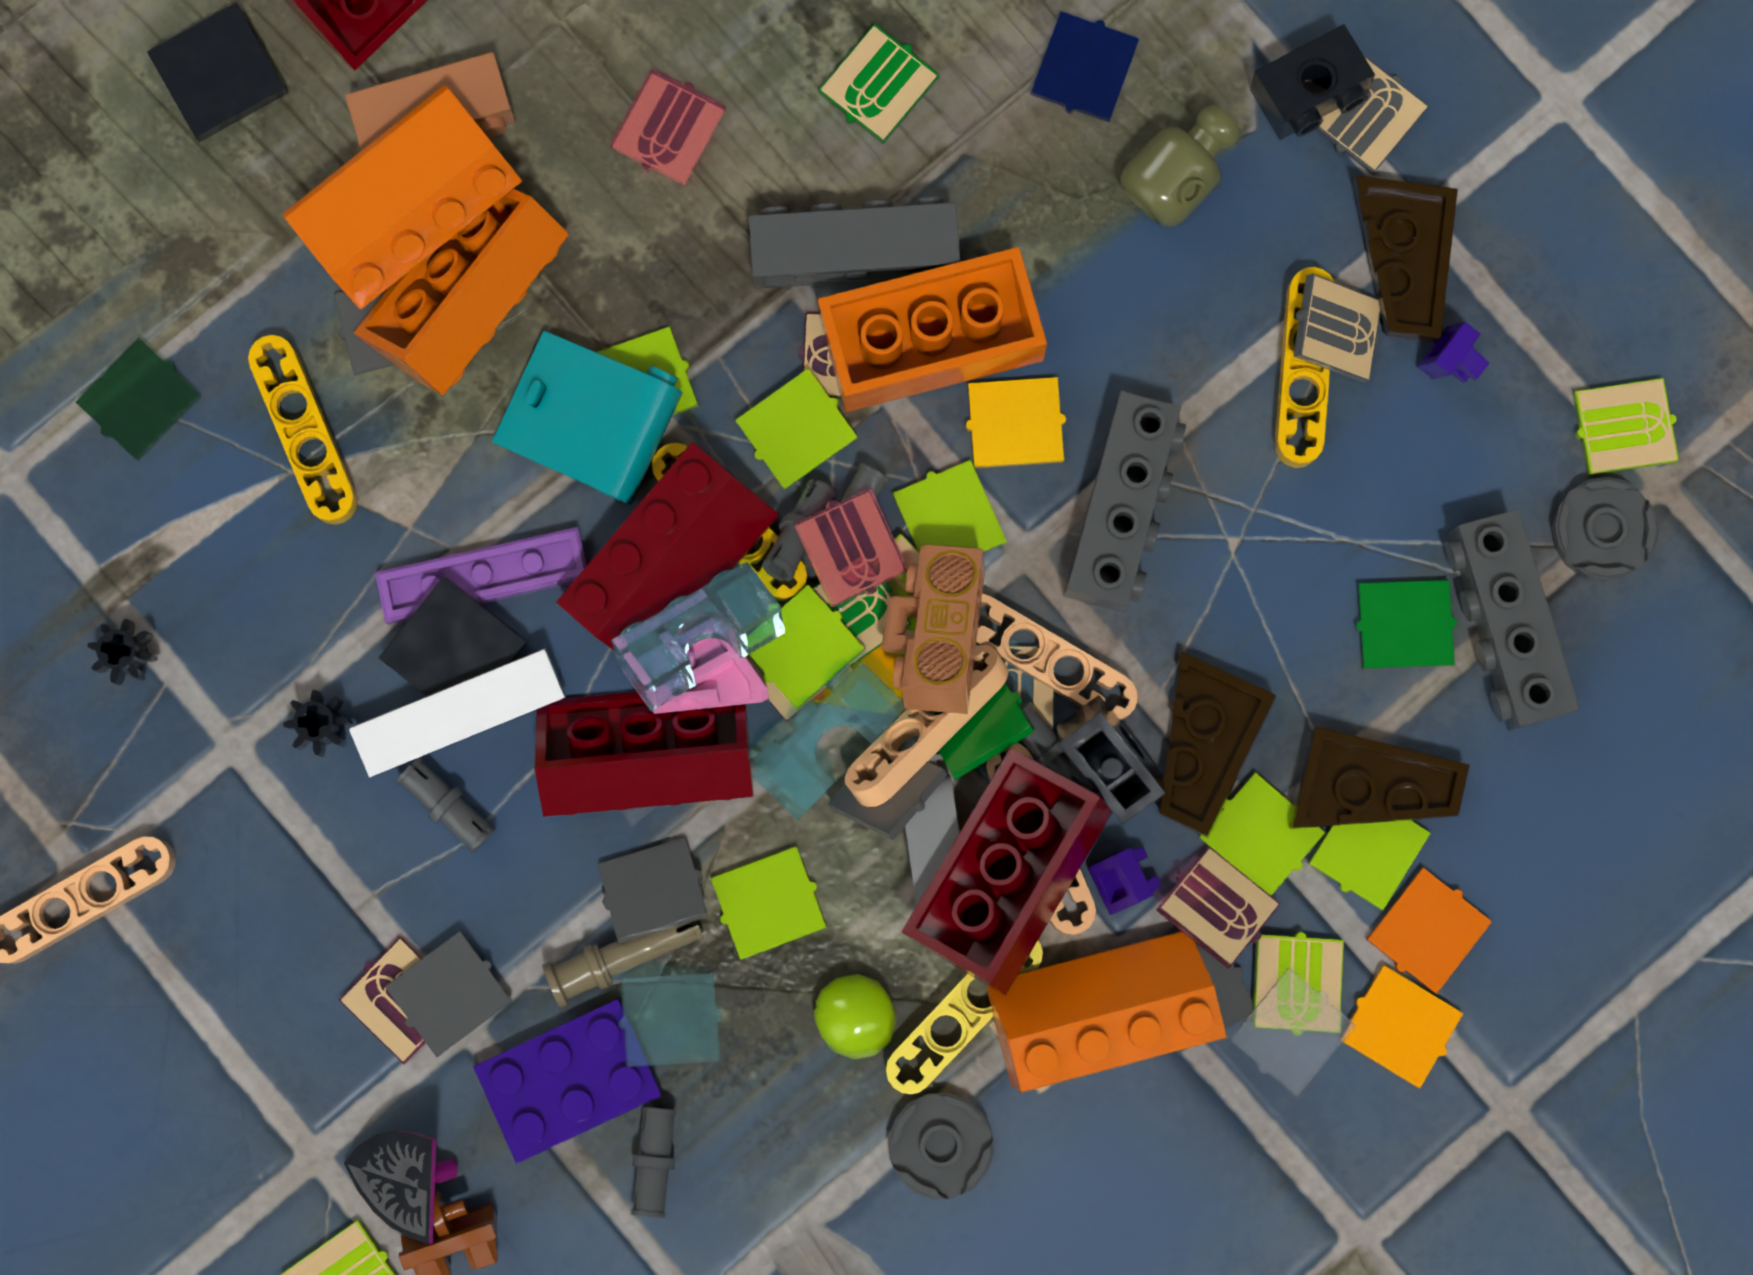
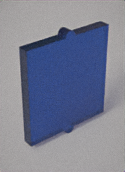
(1084, 66)

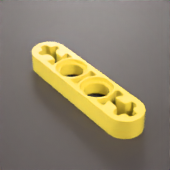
(971, 1021)

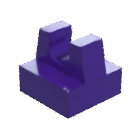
(1455, 354)
(1122, 880)

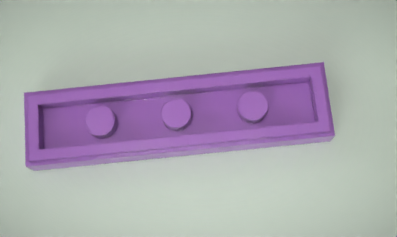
(486, 572)

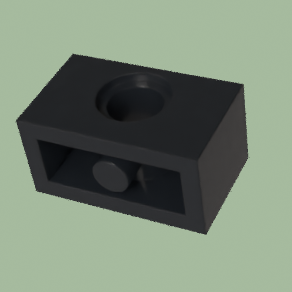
(1329, 59)
(1110, 759)

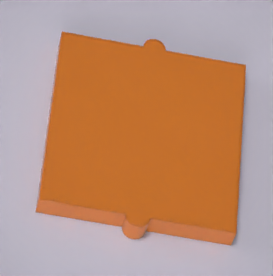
(1429, 930)

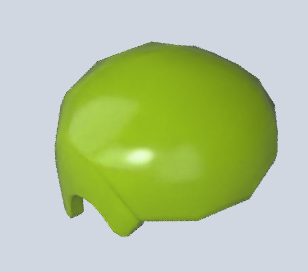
(855, 1016)

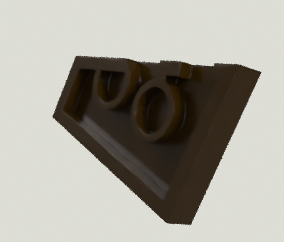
(1409, 252)
(1209, 741)
(1373, 782)

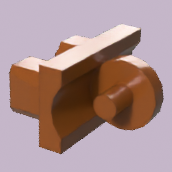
(453, 1231)

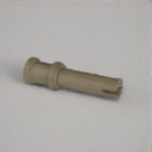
(597, 966)

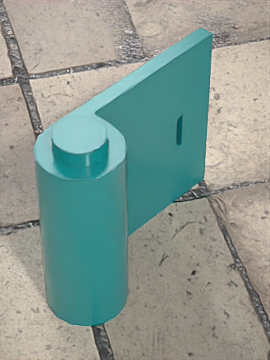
(588, 416)

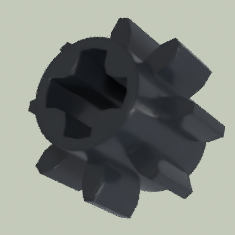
(125, 665)
(327, 734)

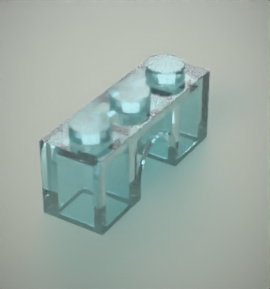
(729, 608)
(792, 769)

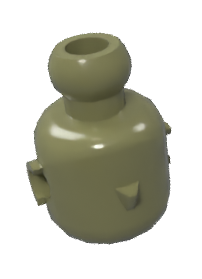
(1179, 167)

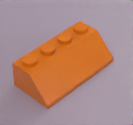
(402, 197)
(462, 291)
(932, 329)
(1106, 1011)

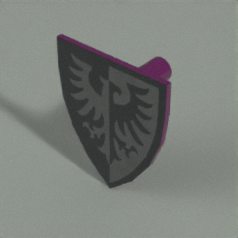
(398, 1180)

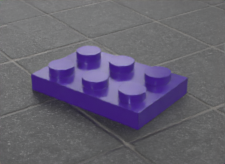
(564, 1082)

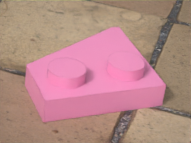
(719, 679)

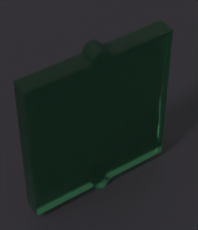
(138, 399)

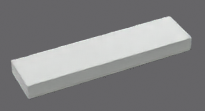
(457, 712)

